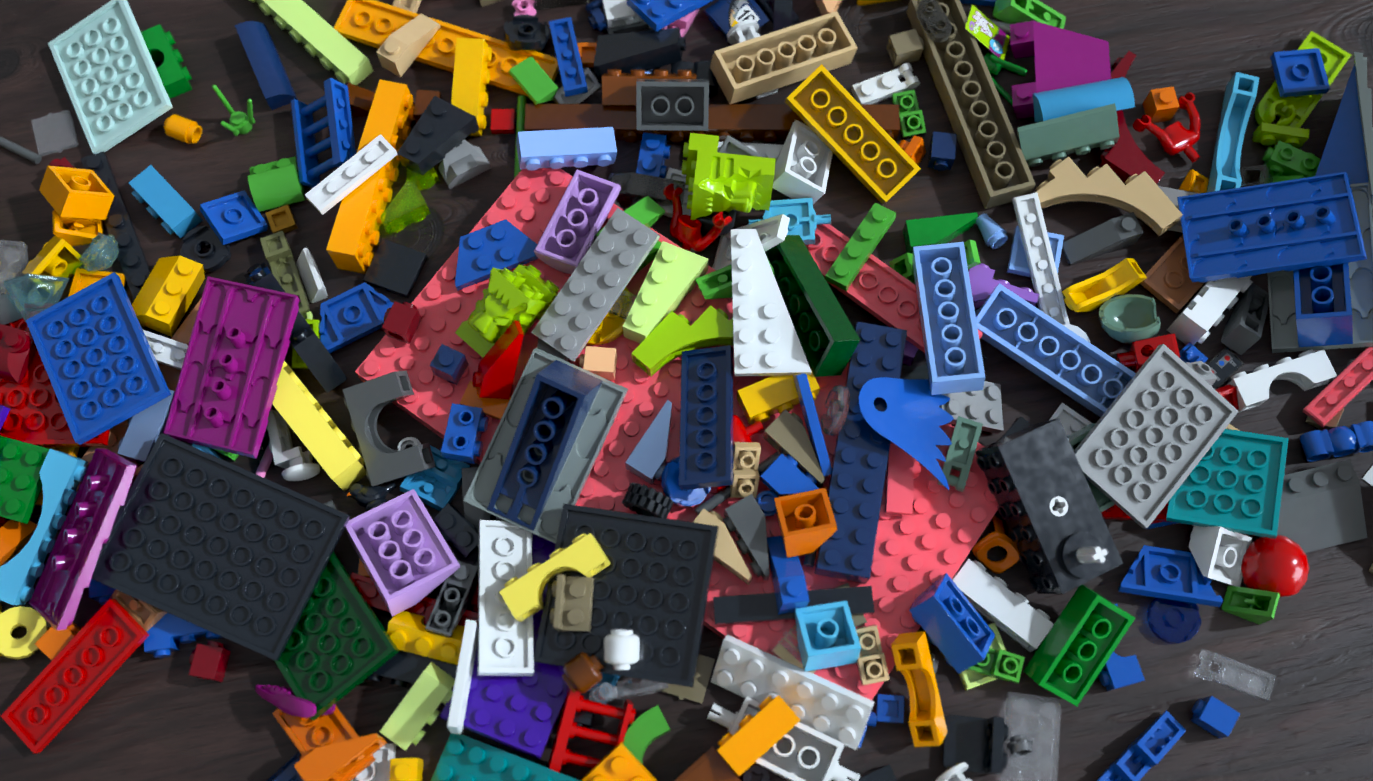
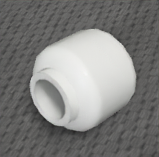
(621, 648)

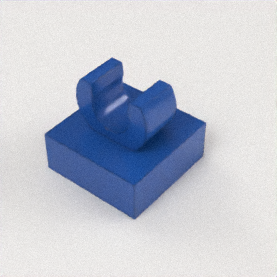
(1192, 354)

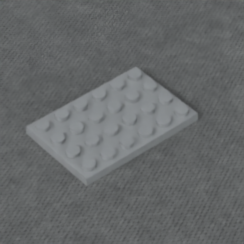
(1153, 435)

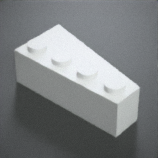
(1207, 309)

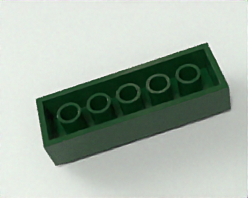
(813, 308)

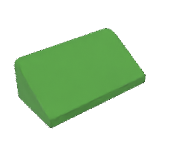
(534, 81)

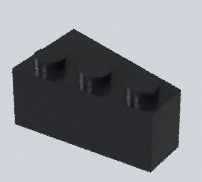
(435, 134)

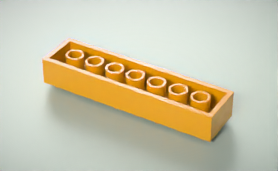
(361, 210)

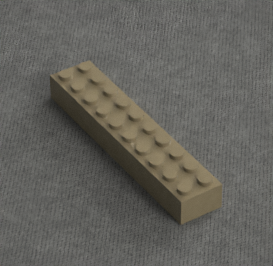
(975, 109)

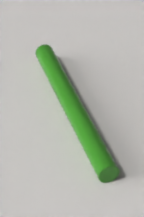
(520, 125)

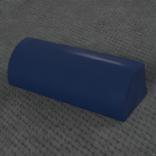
(266, 63)

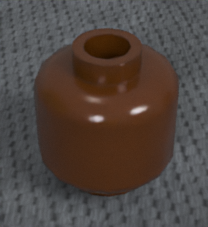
(582, 672)

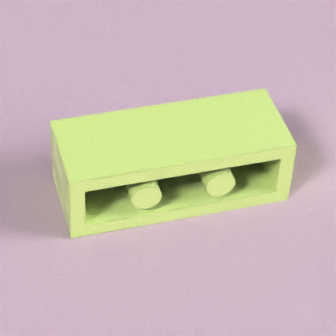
(419, 707)

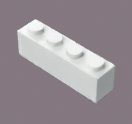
(1002, 606)

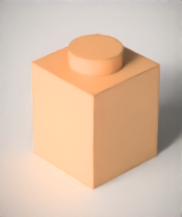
(600, 361)

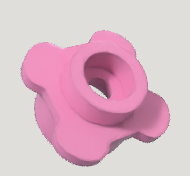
(519, 4)

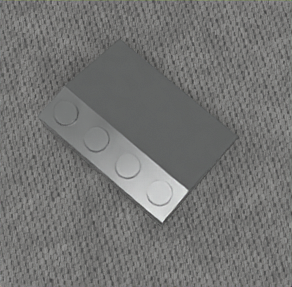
(1322, 507)

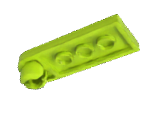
(1296, 109)

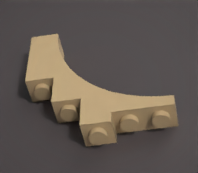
(1104, 186)

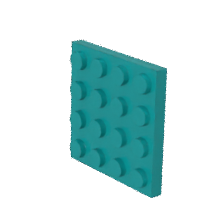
(1235, 485)

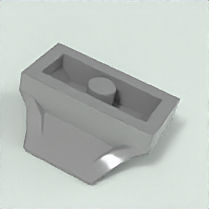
(462, 164)

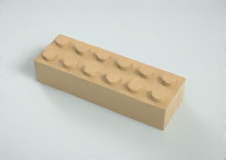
(782, 57)

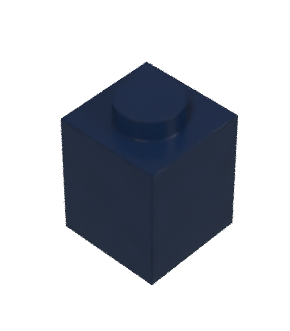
(942, 151)
(449, 364)

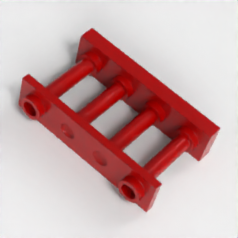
(568, 729)

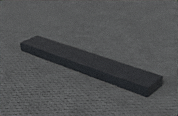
(764, 606)

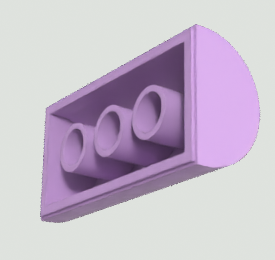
(576, 221)

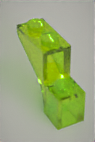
(409, 203)

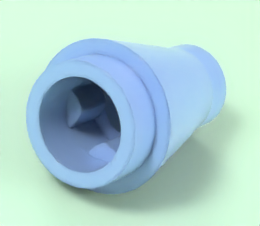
(992, 232)

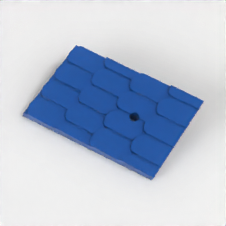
(1271, 228)

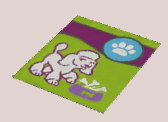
(987, 32)

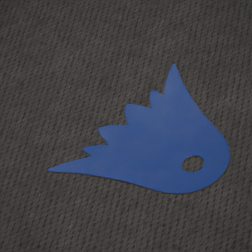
(910, 418)

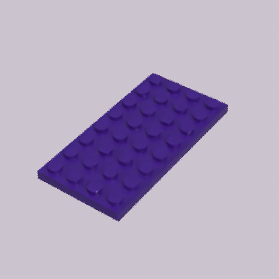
(518, 708)

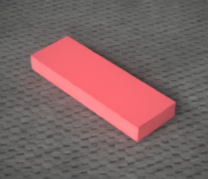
(899, 482)

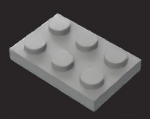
(979, 406)

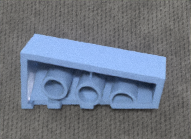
(566, 148)

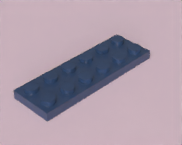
(706, 418)

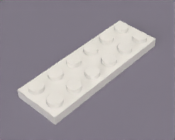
(503, 641)
(812, 698)

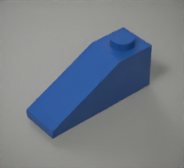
(787, 577)

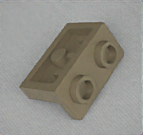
(572, 603)

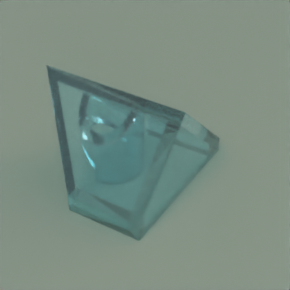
(35, 292)

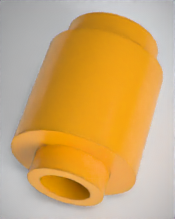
(182, 129)

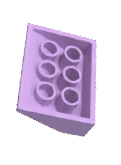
(401, 550)

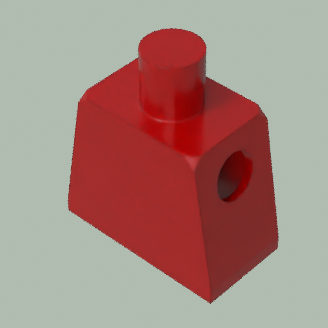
(1142, 349)

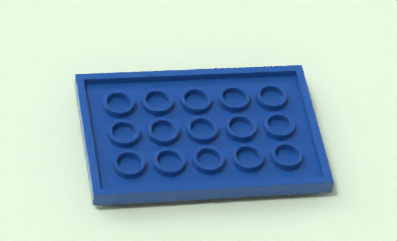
(97, 358)

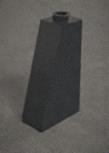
(638, 50)

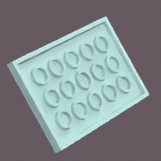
(109, 75)

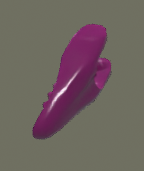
(287, 701)

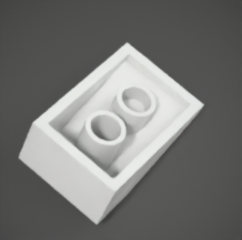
(802, 164)

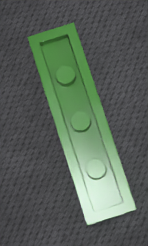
(860, 246)

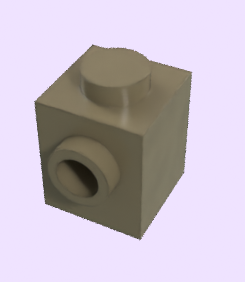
(905, 47)

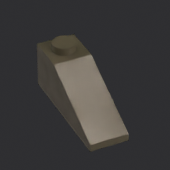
(790, 438)

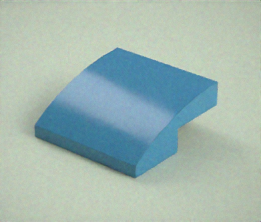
(436, 485)

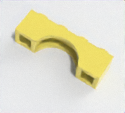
(525, 594)

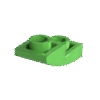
(909, 114)
(1000, 665)

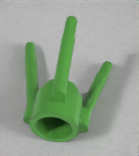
(239, 121)

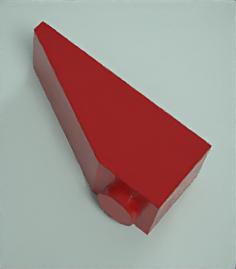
(499, 365)

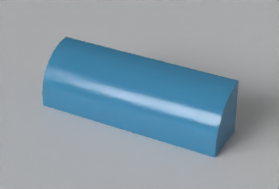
(1082, 97)

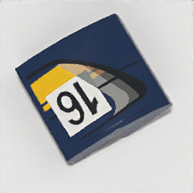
(728, 13)

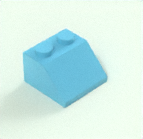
(826, 636)

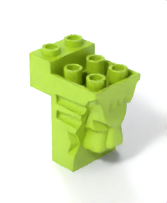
(724, 179)
(510, 297)

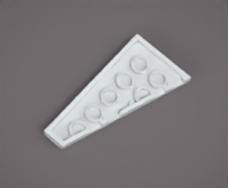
(761, 323)

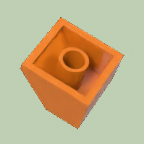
(805, 521)

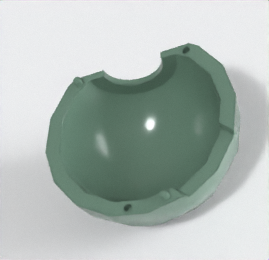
(1129, 318)

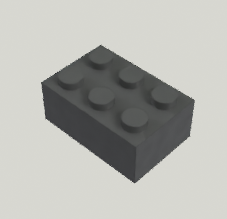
(672, 104)

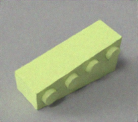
(663, 289)

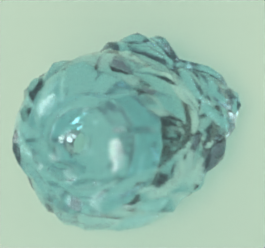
(101, 253)

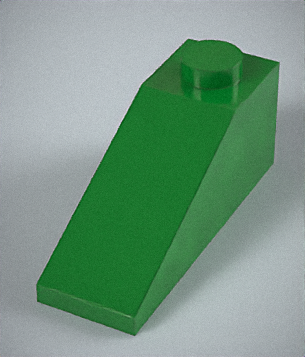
(936, 229)

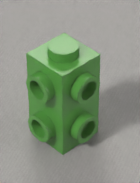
(1290, 161)

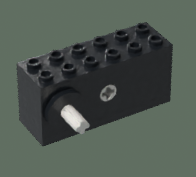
(1048, 508)

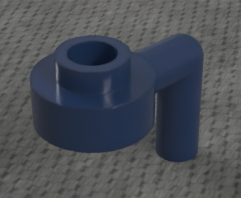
(596, 18)

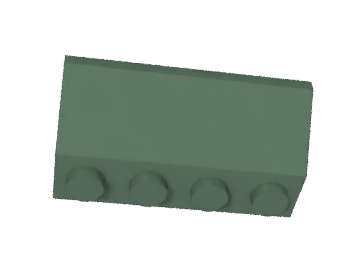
(1069, 135)

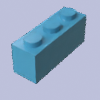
(164, 202)

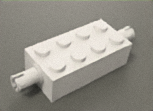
(798, 755)

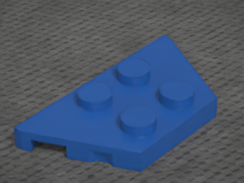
(493, 246)
(352, 316)
(1169, 576)

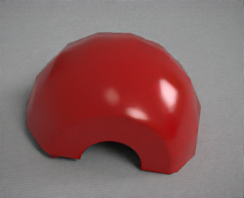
(1275, 566)

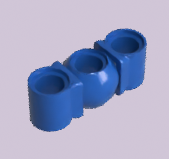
(1338, 441)

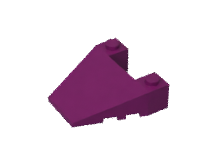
(1060, 61)

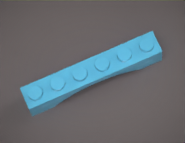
(1235, 113)
(59, 480)

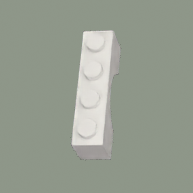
(1306, 371)

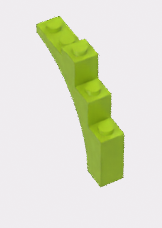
(677, 335)

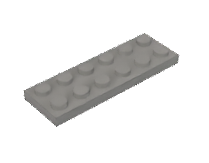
(595, 284)

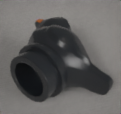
(370, 495)

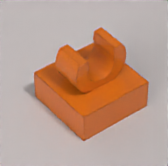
(914, 149)

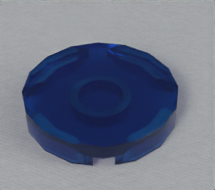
(1173, 620)

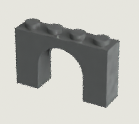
(364, 406)

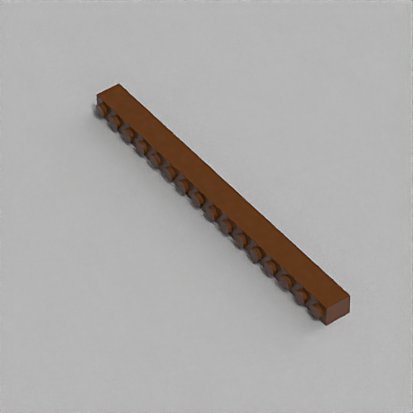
(739, 121)

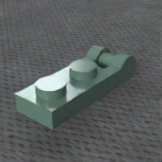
(961, 452)

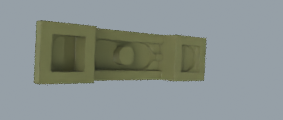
(284, 267)

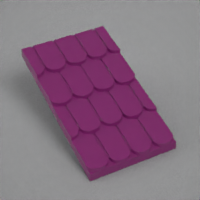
(232, 367)
(82, 537)

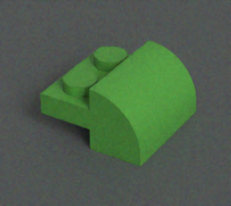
(276, 184)

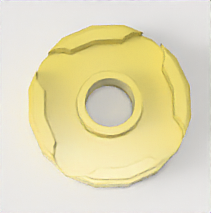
(20, 617)

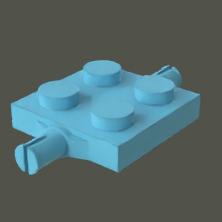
(802, 217)

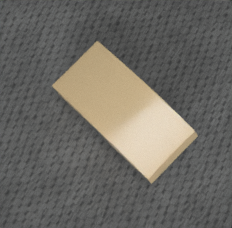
(745, 469)
(871, 659)

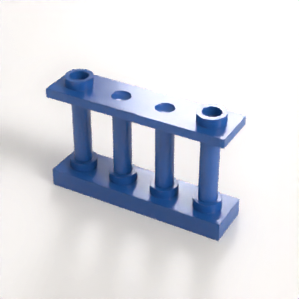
(340, 128)

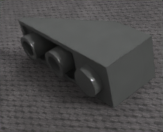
(750, 527)
(453, 600)

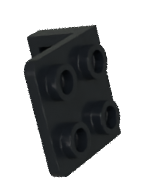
(975, 742)

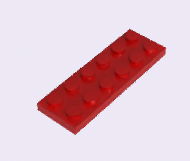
(74, 675)

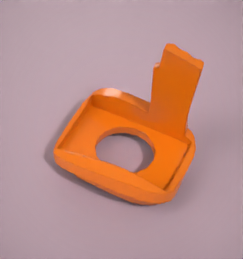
(993, 539)

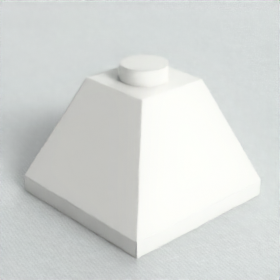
(1219, 553)

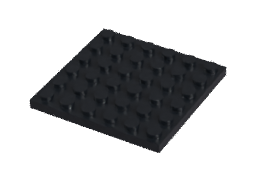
(651, 587)

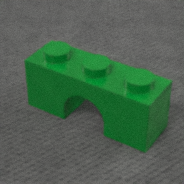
(172, 74)

